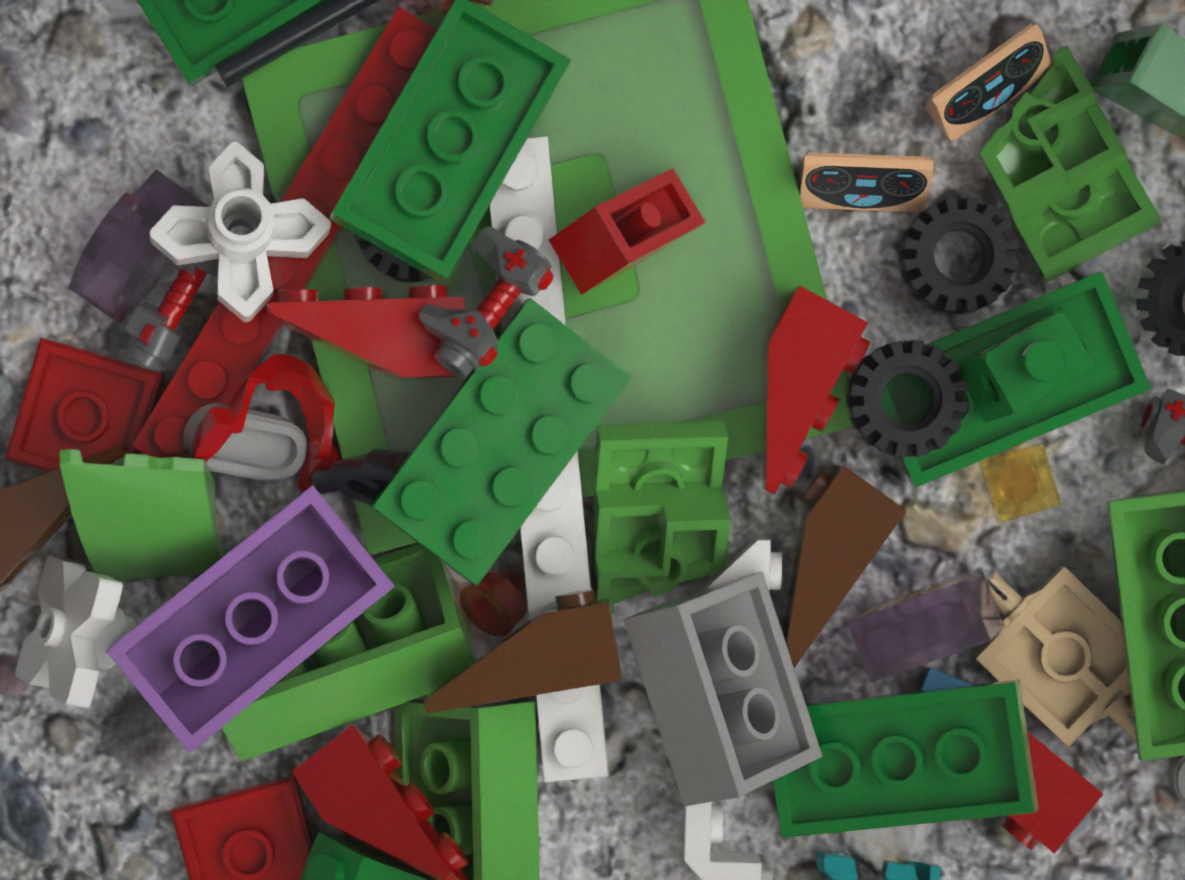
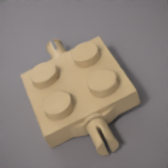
(1063, 652)

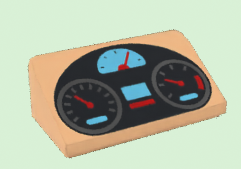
(990, 83)
(865, 182)

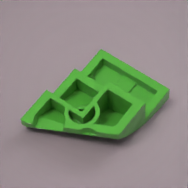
(1066, 173)
(658, 507)
(144, 515)

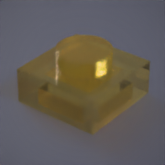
(1019, 483)

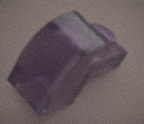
(119, 259)

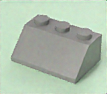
(723, 690)

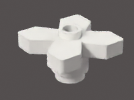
(204, 233)
(73, 631)

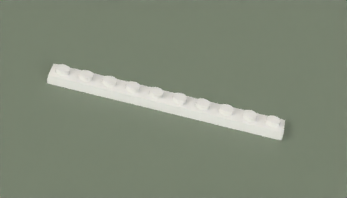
(555, 530)

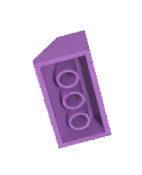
(250, 619)

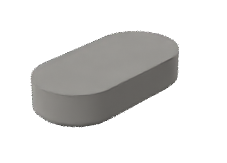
(265, 450)

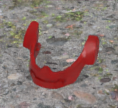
(277, 373)

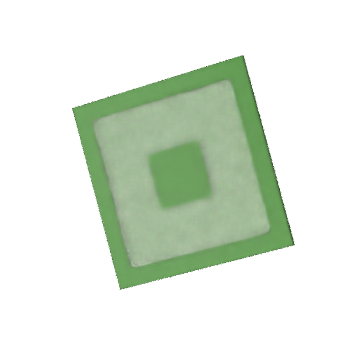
(641, 96)

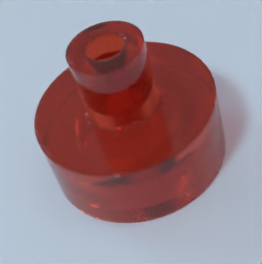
(495, 602)

